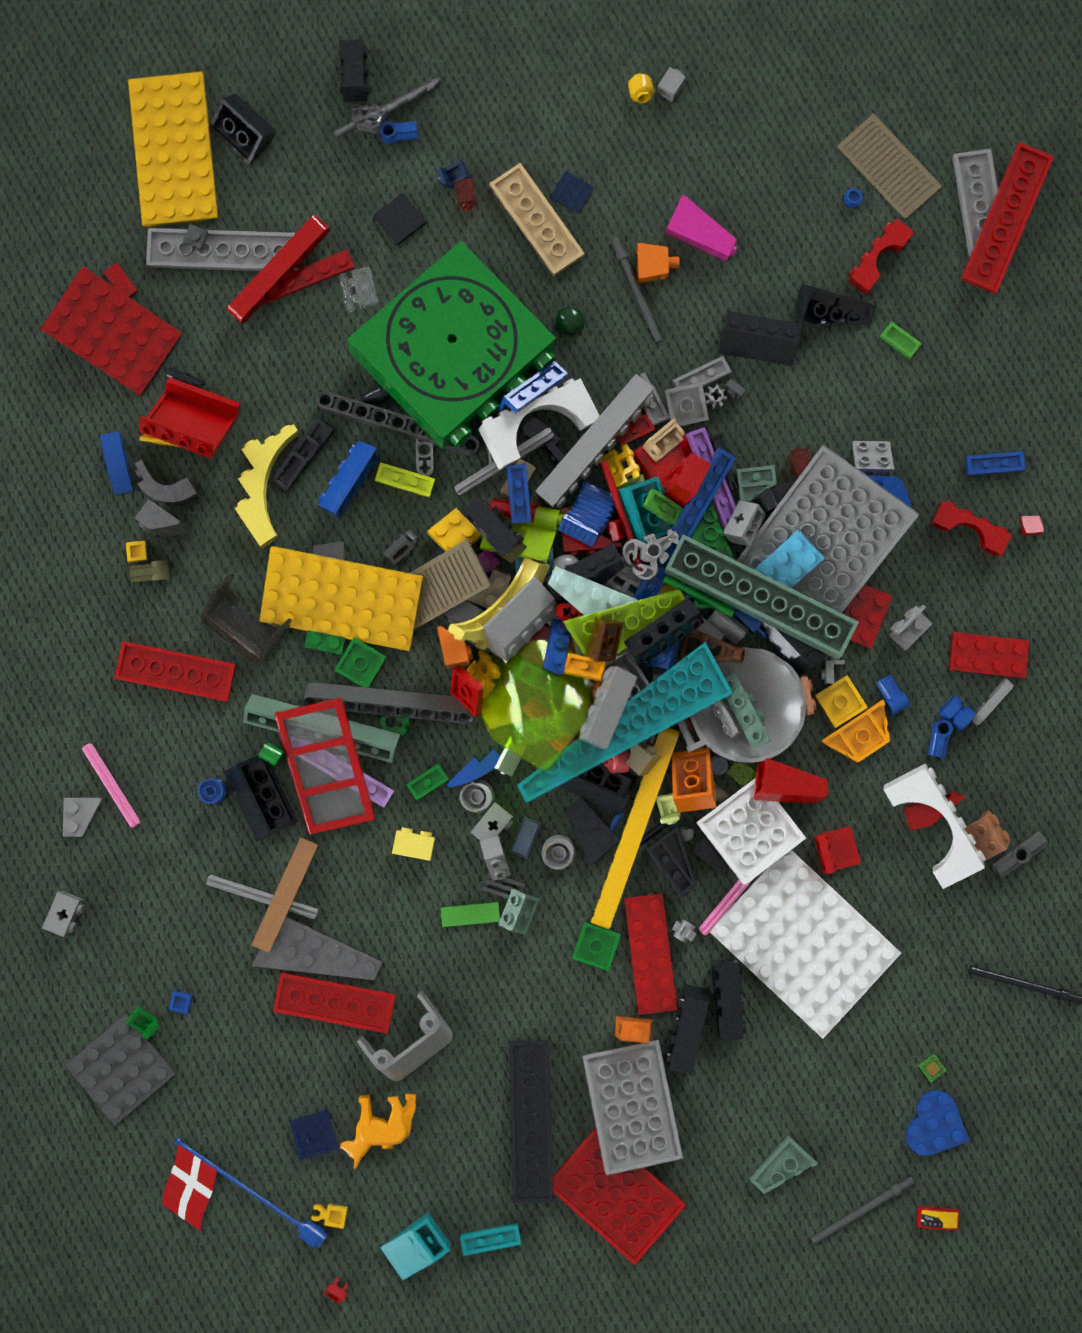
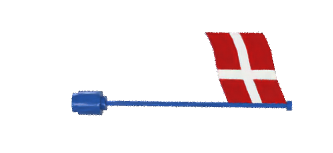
(193, 1184)

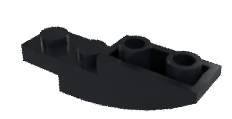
(532, 426)

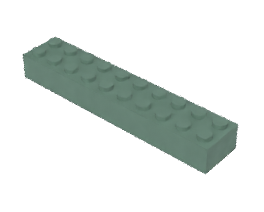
(761, 597)

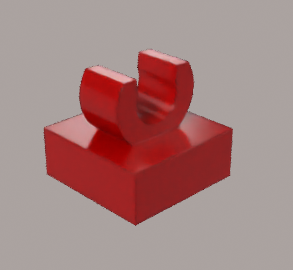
(336, 1293)

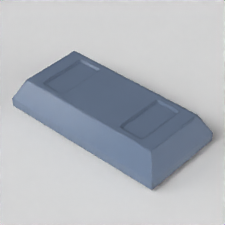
(525, 837)

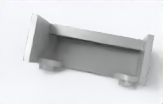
(436, 1037)

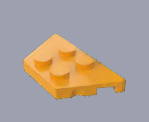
(861, 735)

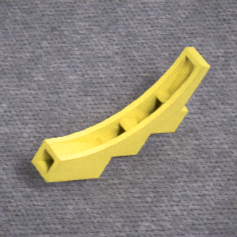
(262, 457)
(473, 628)

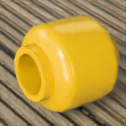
(641, 88)

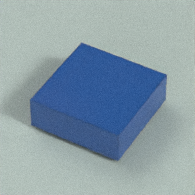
(180, 1002)

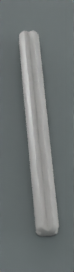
(492, 468)
(258, 895)

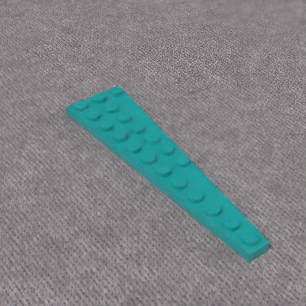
(666, 701)

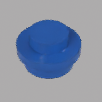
(853, 198)

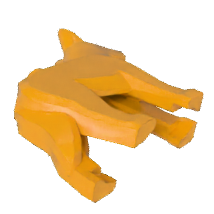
(378, 1131)

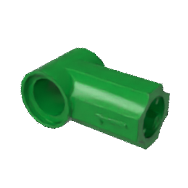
(271, 754)

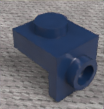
(452, 173)

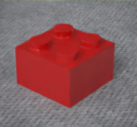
(686, 479)

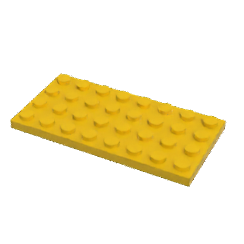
(173, 149)
(341, 598)

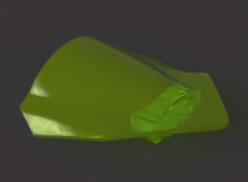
(535, 708)

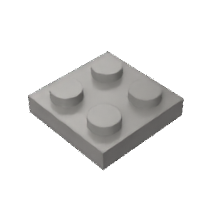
(686, 404)

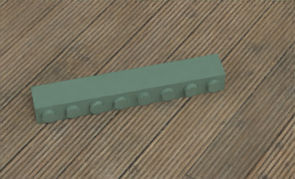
(368, 739)

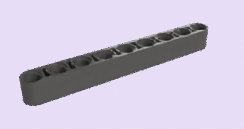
(387, 425)
(390, 702)

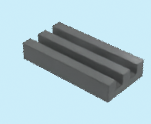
(488, 881)

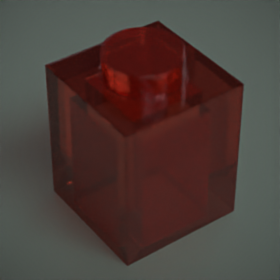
(465, 194)
(798, 460)

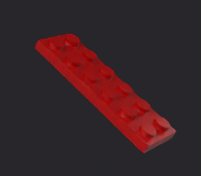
(175, 671)
(650, 954)
(334, 1002)

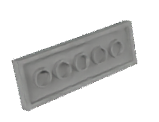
(976, 190)

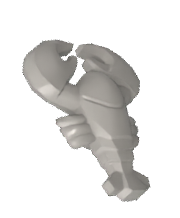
(649, 552)

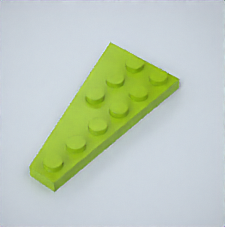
(634, 616)

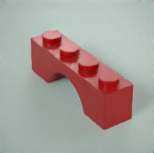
(894, 239)
(992, 538)

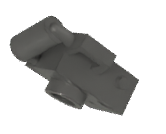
(401, 547)

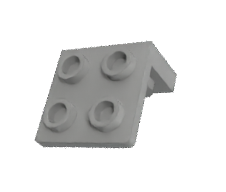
(873, 458)
(911, 628)

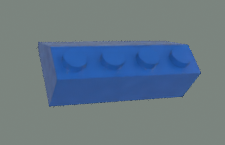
(349, 479)

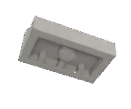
(730, 723)

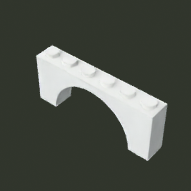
(568, 400)
(922, 787)

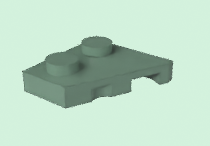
(754, 481)

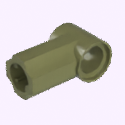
(150, 572)

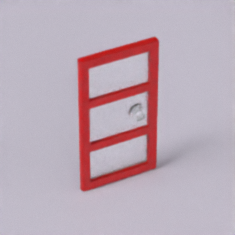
(325, 765)

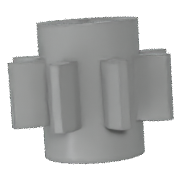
(710, 399)
(684, 931)

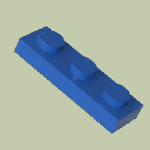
(995, 463)
(518, 493)
(557, 647)

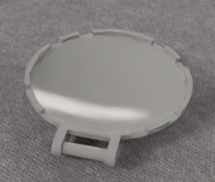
(777, 695)

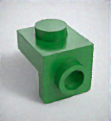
(143, 1022)

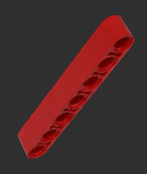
(278, 269)

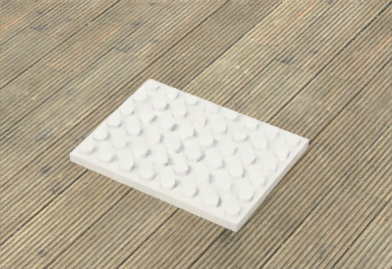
(805, 942)

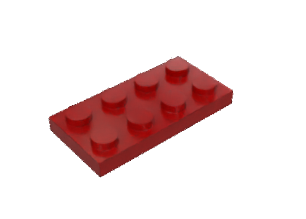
(988, 655)

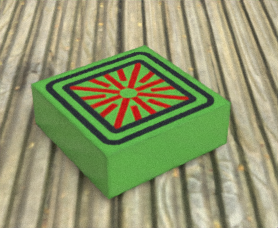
(932, 1068)

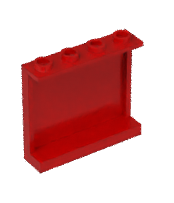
(191, 418)

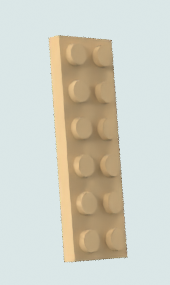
(536, 219)

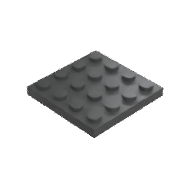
(120, 1070)

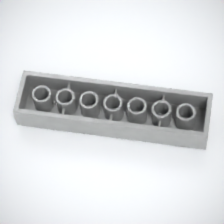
(595, 442)

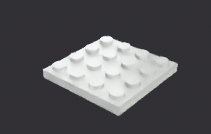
(750, 832)

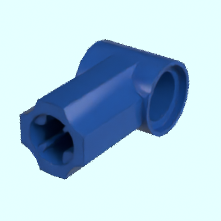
(401, 132)
(893, 696)
(939, 741)

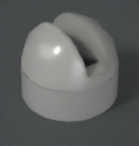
(686, 835)

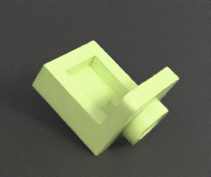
(667, 809)

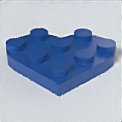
(936, 1125)

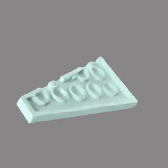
(586, 594)

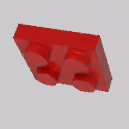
(467, 690)

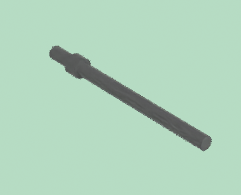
(623, 257)
(896, 1190)

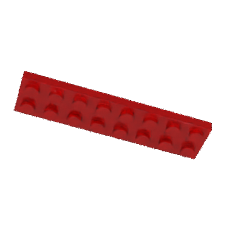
(1007, 218)

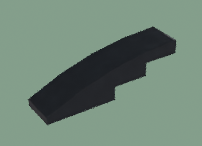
(303, 454)

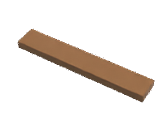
(285, 895)

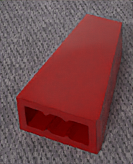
(787, 784)

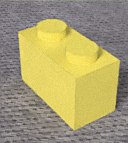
(413, 844)

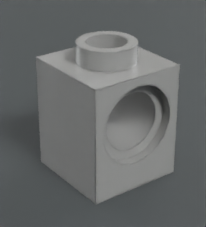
(671, 84)

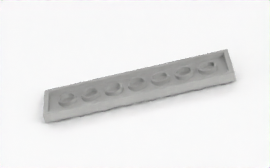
(220, 252)

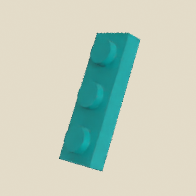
(490, 1239)

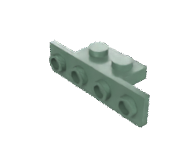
(748, 716)

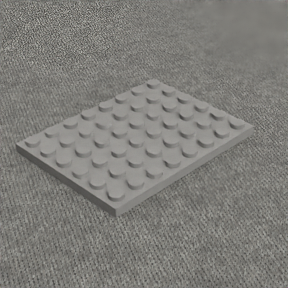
(844, 518)

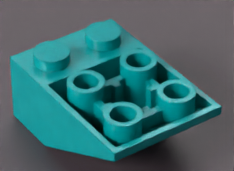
(416, 1246)

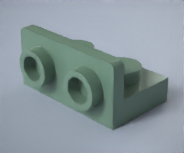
(518, 912)

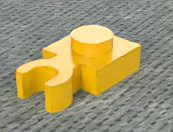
(333, 1215)

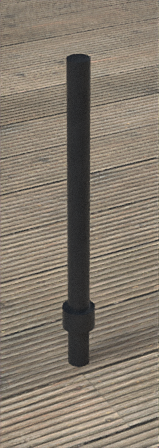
(1061, 993)

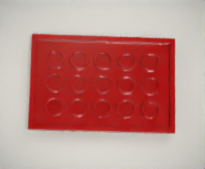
(111, 331)
(623, 1207)

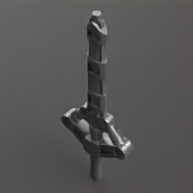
(378, 113)

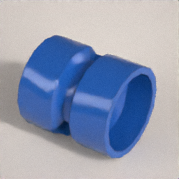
(957, 713)
(212, 791)

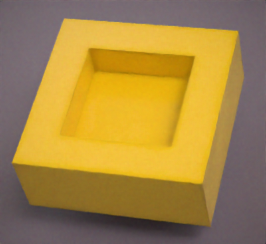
(137, 551)

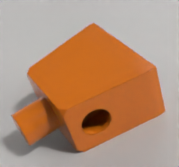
(654, 262)
(633, 1029)

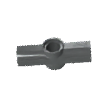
(1029, 847)

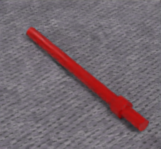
(620, 508)

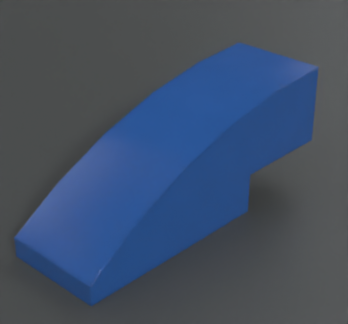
(117, 462)
(475, 769)

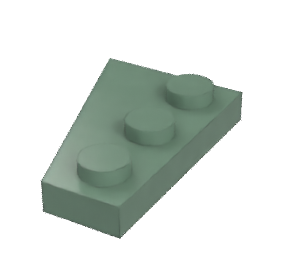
(782, 1164)

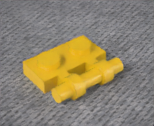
(615, 463)
(478, 672)

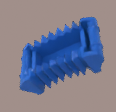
(589, 514)

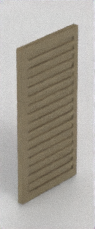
(889, 166)
(449, 582)

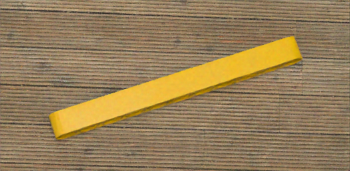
(634, 831)

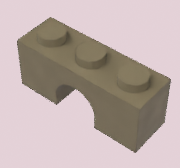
(642, 758)

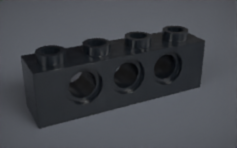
(664, 632)

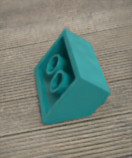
(640, 519)

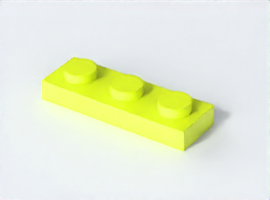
(405, 480)

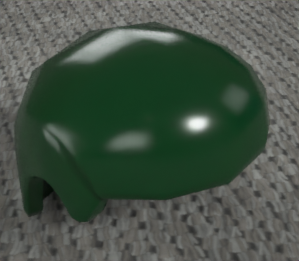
(570, 321)

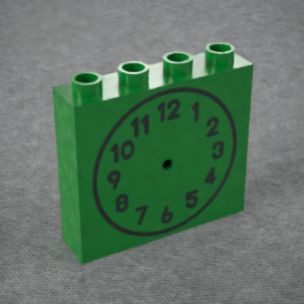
(452, 346)

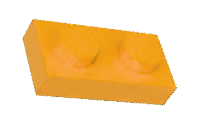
(584, 667)

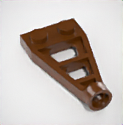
(727, 649)

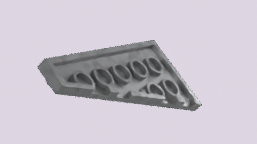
(311, 951)

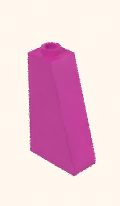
(700, 230)

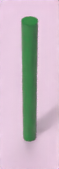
(699, 596)

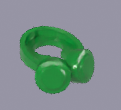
(400, 730)

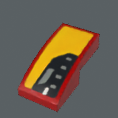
(937, 1218)

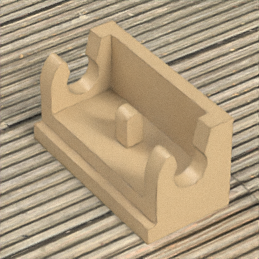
(664, 440)

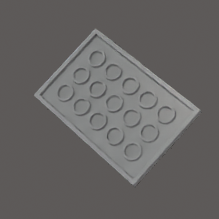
(632, 1107)

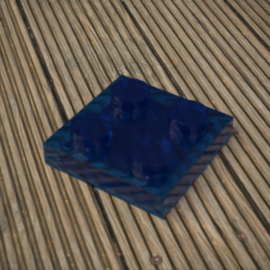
(313, 1134)

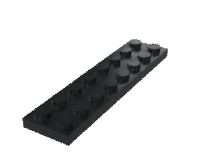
(531, 1121)

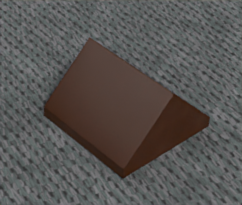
(604, 639)

